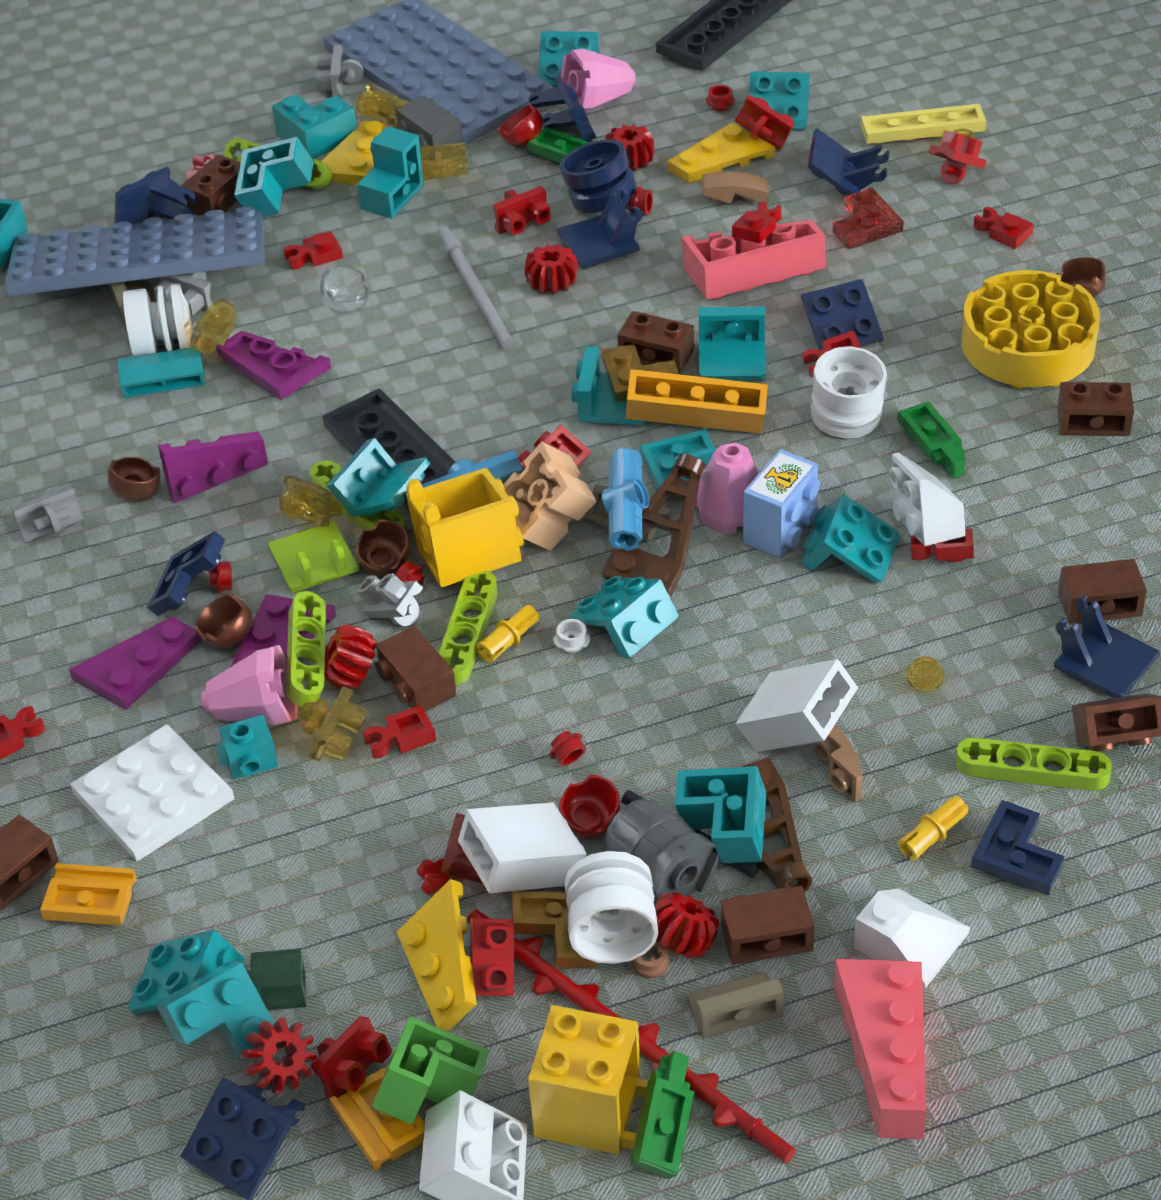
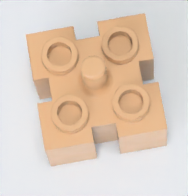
(548, 496)

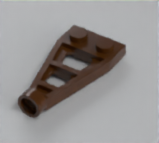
(670, 567)
(784, 866)

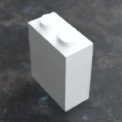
(797, 706)
(519, 846)

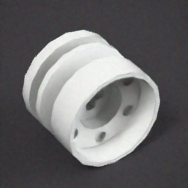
(157, 321)
(848, 392)
(610, 907)

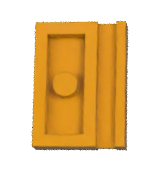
(88, 894)
(372, 1130)

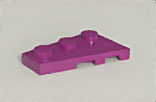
(271, 366)
(206, 465)
(271, 626)
(137, 663)

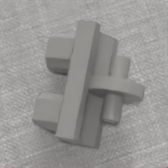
(334, 72)
(194, 288)
(47, 513)
(391, 599)

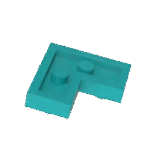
(662, 454)

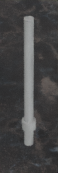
(455, 252)

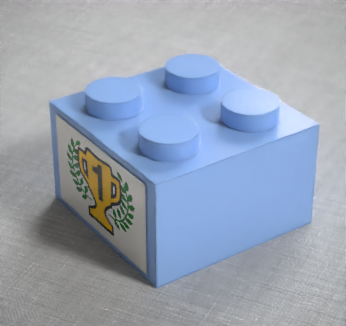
(780, 503)

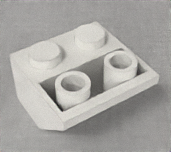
(925, 503)
(472, 1151)

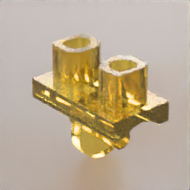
(379, 104)
(443, 160)
(215, 326)
(308, 501)
(329, 739)

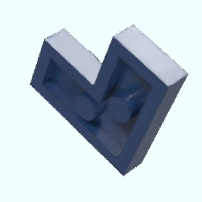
(182, 570)
(1010, 856)

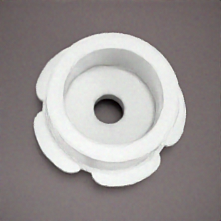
(571, 636)

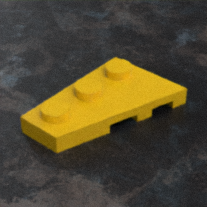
(721, 149)
(353, 156)
(438, 956)

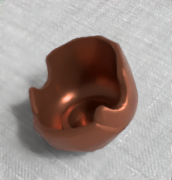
(1086, 272)
(133, 478)
(383, 548)
(224, 622)

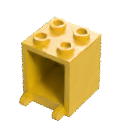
(464, 525)
(586, 1080)

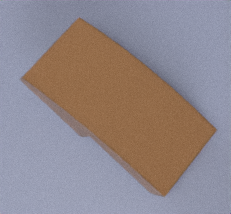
(724, 185)
(844, 765)

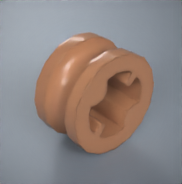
(652, 968)

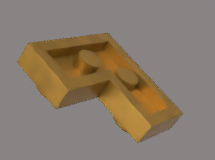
(620, 361)
(547, 915)

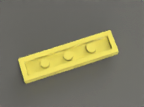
(922, 123)

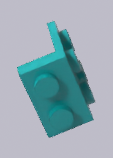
(557, 44)
(784, 93)
(732, 343)
(595, 395)
(374, 481)
(851, 536)
(630, 610)
(177, 964)

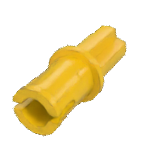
(507, 634)
(932, 828)

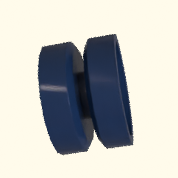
(595, 173)

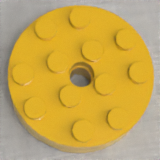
(1030, 329)

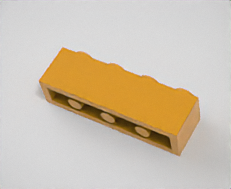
(696, 401)

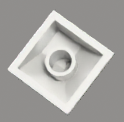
(907, 930)

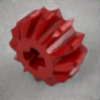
(637, 143)
(551, 268)
(349, 656)
(685, 925)
(291, 1065)

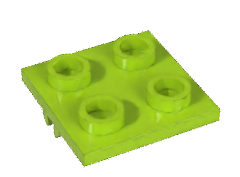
(313, 557)

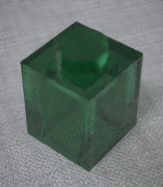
(279, 978)

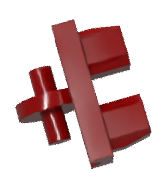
(764, 122)
(958, 152)
(521, 209)
(492, 956)
(346, 1059)

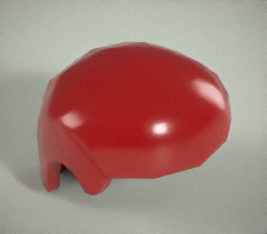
(521, 126)
(590, 806)

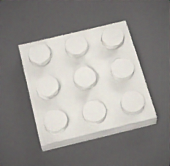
(152, 792)

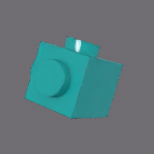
(246, 747)

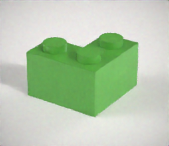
(427, 1066)

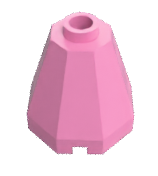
(596, 77)
(723, 487)
(252, 689)

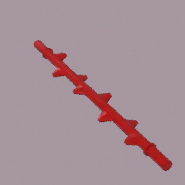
(703, 1085)

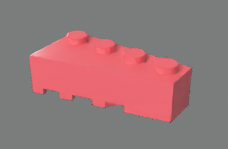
(735, 265)
(886, 1029)

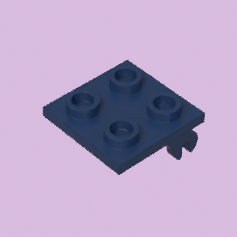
(573, 116)
(844, 169)
(152, 196)
(605, 235)
(842, 310)
(1102, 653)
(239, 1136)

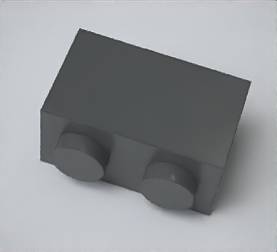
(429, 122)

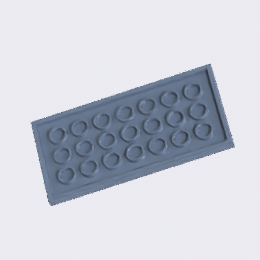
(424, 53)
(136, 251)

